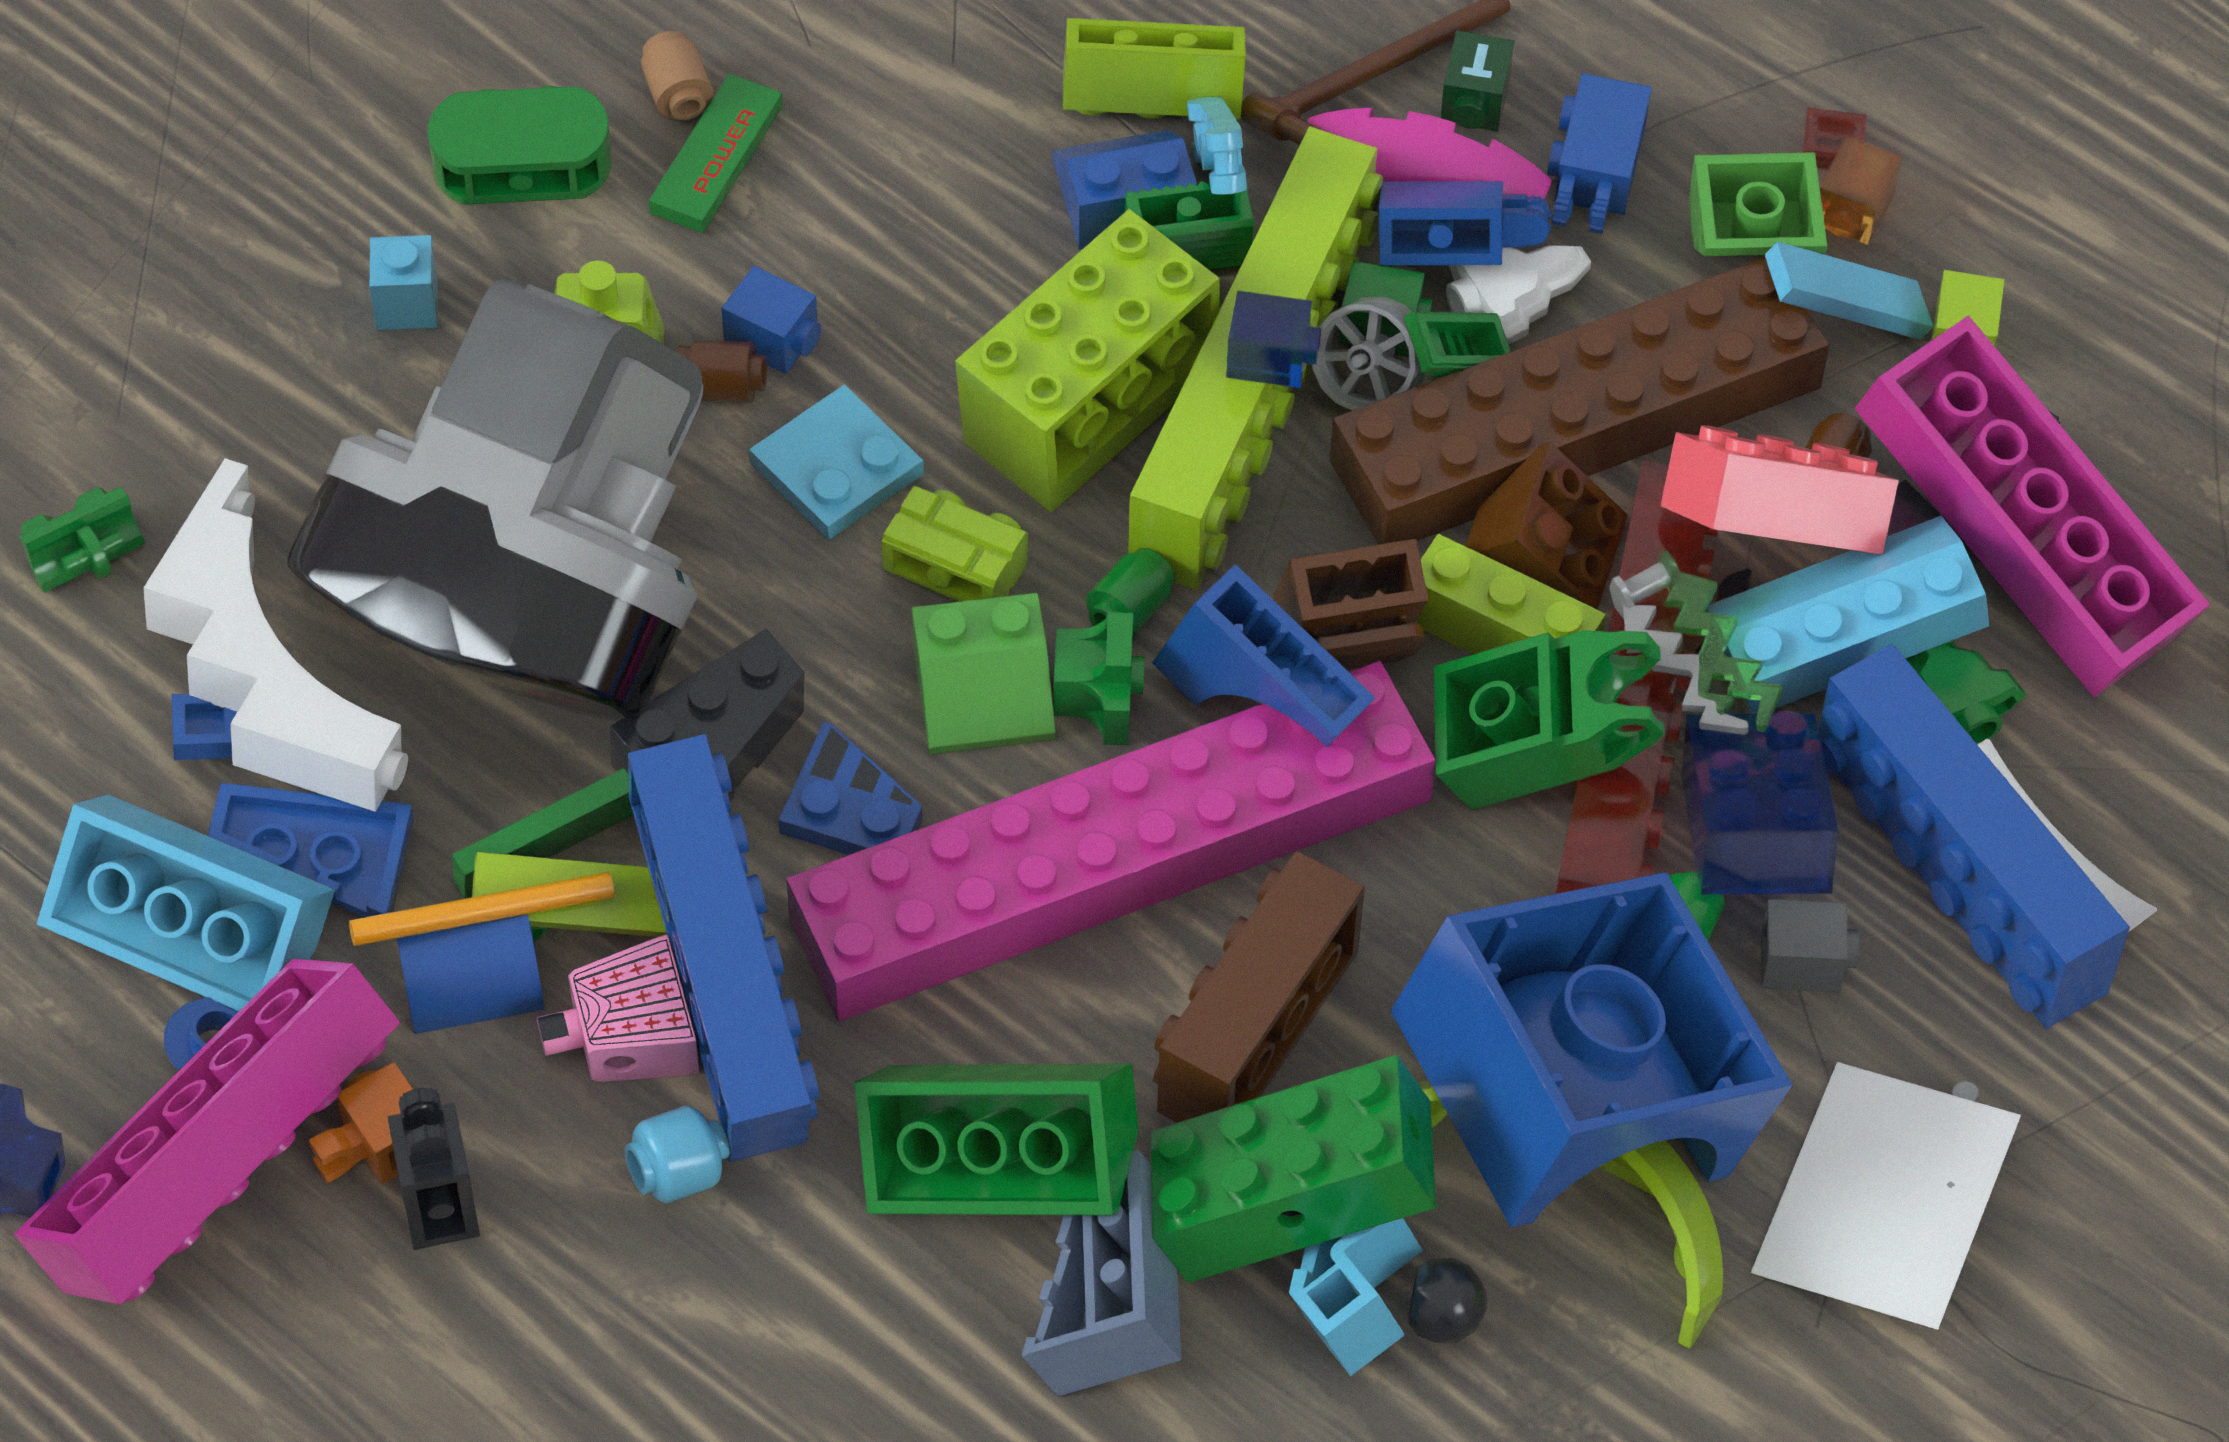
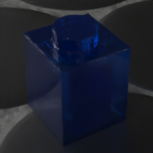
(1271, 339)

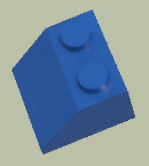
(1102, 173)

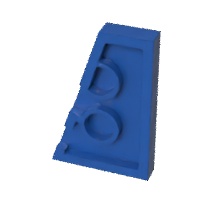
(320, 839)

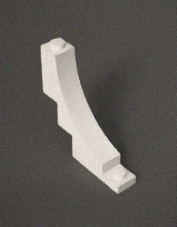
(284, 717)

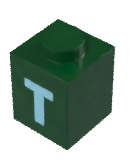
(1477, 80)

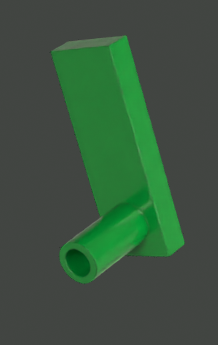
(551, 829)

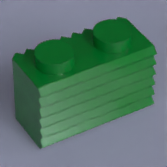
(1203, 224)

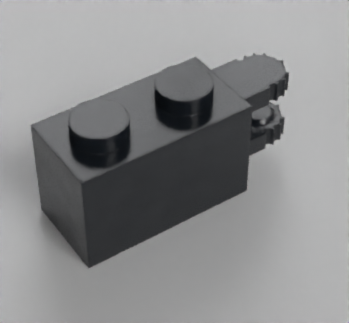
(432, 1170)

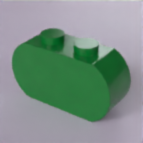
(520, 145)

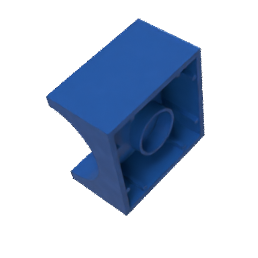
(1586, 1034)

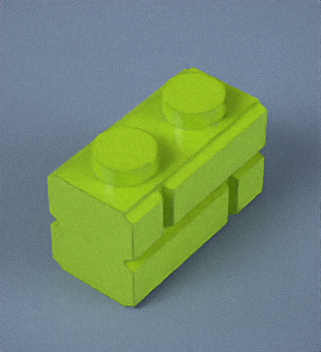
(954, 547)

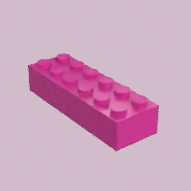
(2031, 506)
(208, 1131)

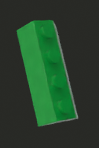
(997, 1138)

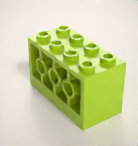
(1086, 360)

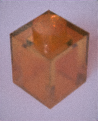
(1858, 189)

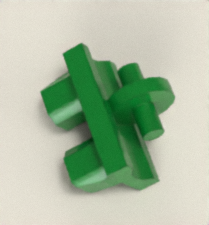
(81, 538)

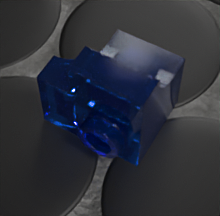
(29, 1157)

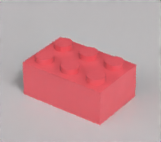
(1779, 489)

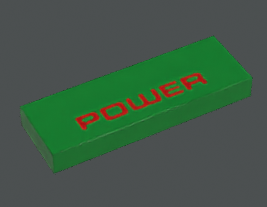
(715, 153)

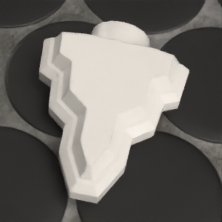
(1518, 287)

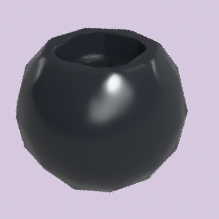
(1446, 1301)

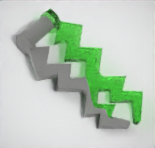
(1710, 663)

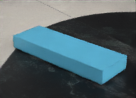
(1848, 290)

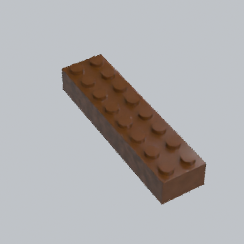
(1591, 392)

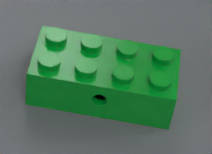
(1292, 1169)

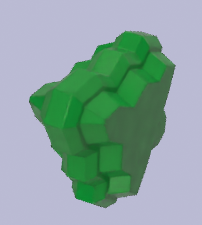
(1969, 687)

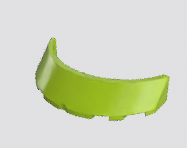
(1697, 1247)

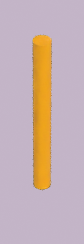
(481, 909)

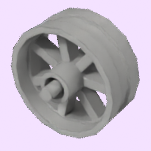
(1367, 354)

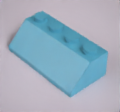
(1854, 606)
(179, 902)

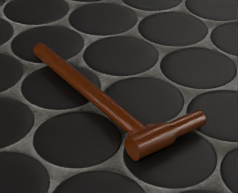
(1282, 115)

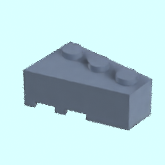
(1109, 1297)

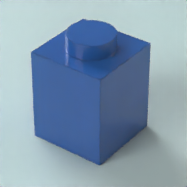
(774, 317)

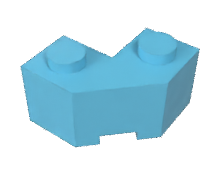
(1339, 1292)

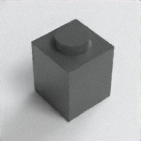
(1806, 945)

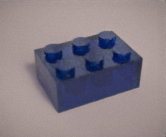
(1760, 807)

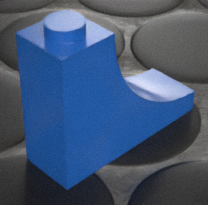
(1251, 648)

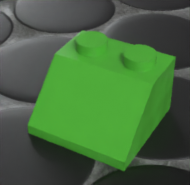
(1753, 201)
(983, 673)

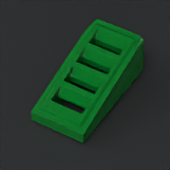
(1455, 340)

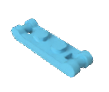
(1217, 144)

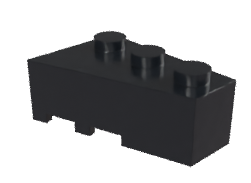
(738, 701)

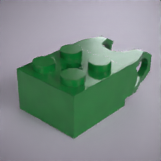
(1540, 713)

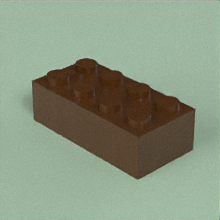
(1261, 991)

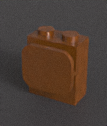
(1359, 601)

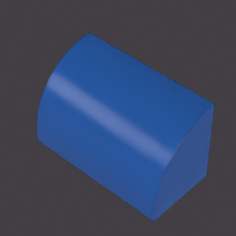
(471, 974)

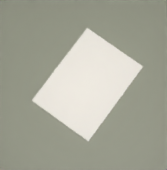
(1872, 1198)

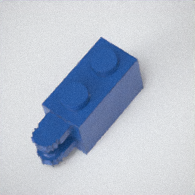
(1600, 148)
(1456, 222)

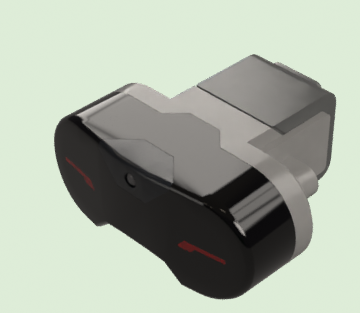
(521, 510)

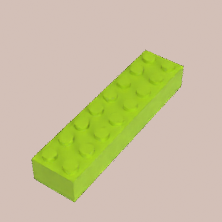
(1224, 424)

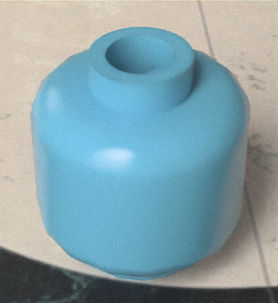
(676, 1154)

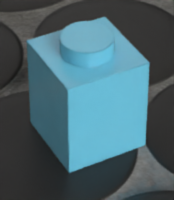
(403, 282)

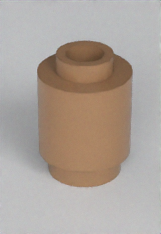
(676, 76)

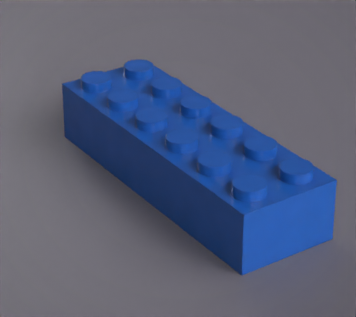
(1970, 837)
(720, 947)

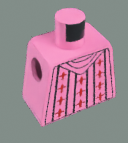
(626, 1017)

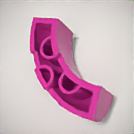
(1431, 151)

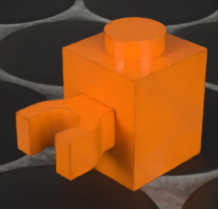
(364, 1127)

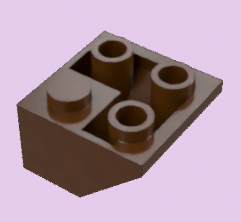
(1551, 526)

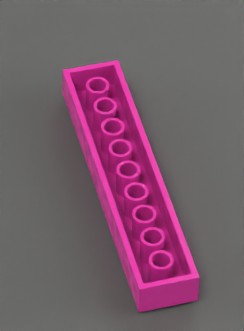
(1100, 846)

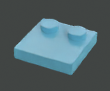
(836, 462)

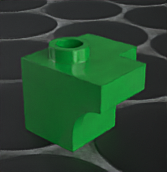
(1098, 675)

